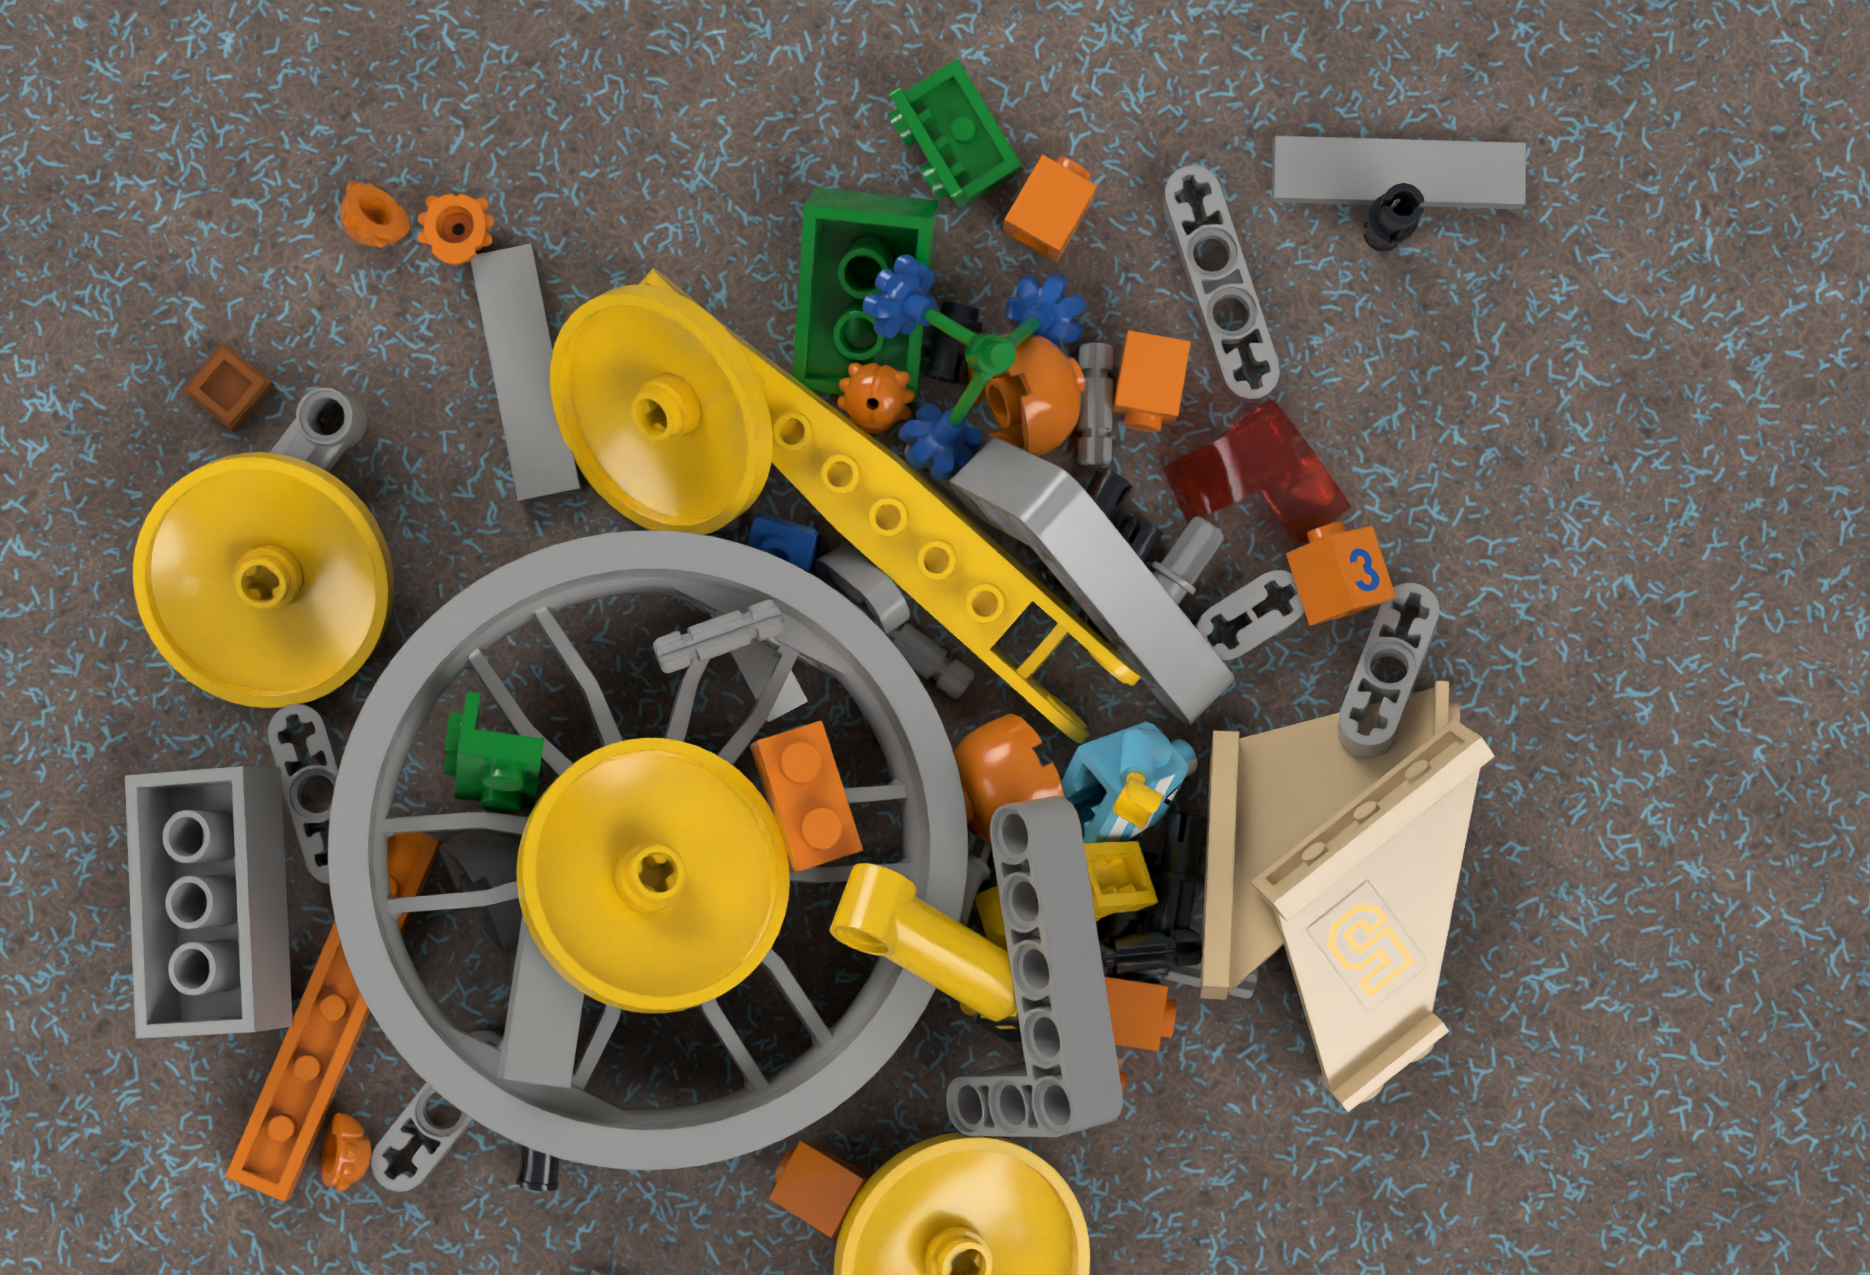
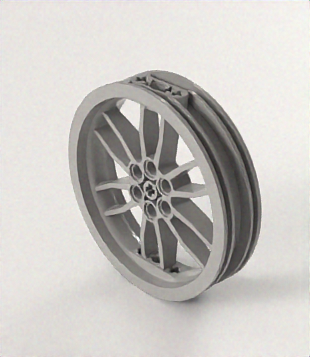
(717, 579)

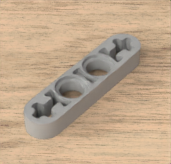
(1229, 282)

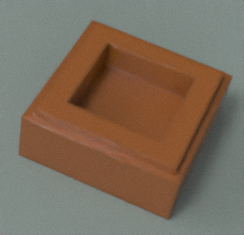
(228, 387)

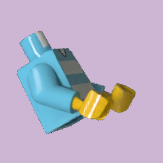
(1126, 781)

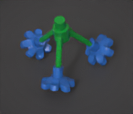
(907, 301)

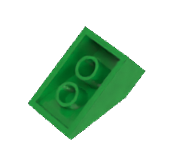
(843, 250)

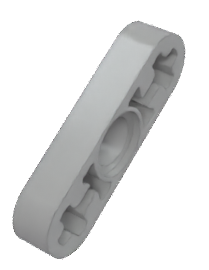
(1383, 643)
(284, 754)
(399, 1137)

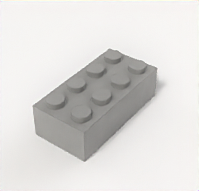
(208, 902)

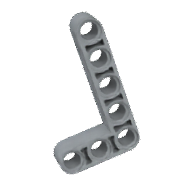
(1098, 570)
(1057, 984)

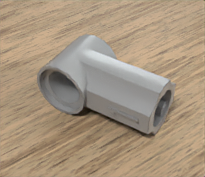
(305, 436)

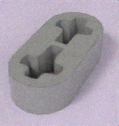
(863, 586)
(1242, 603)

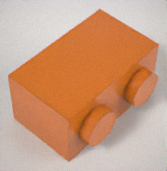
(806, 796)

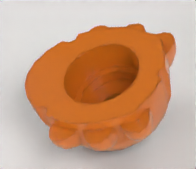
(444, 215)
(372, 216)
(880, 383)
(344, 1152)

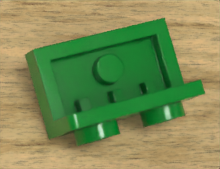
(956, 134)
(490, 765)

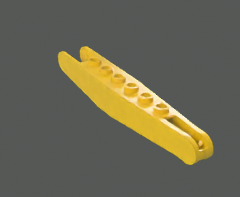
(917, 535)

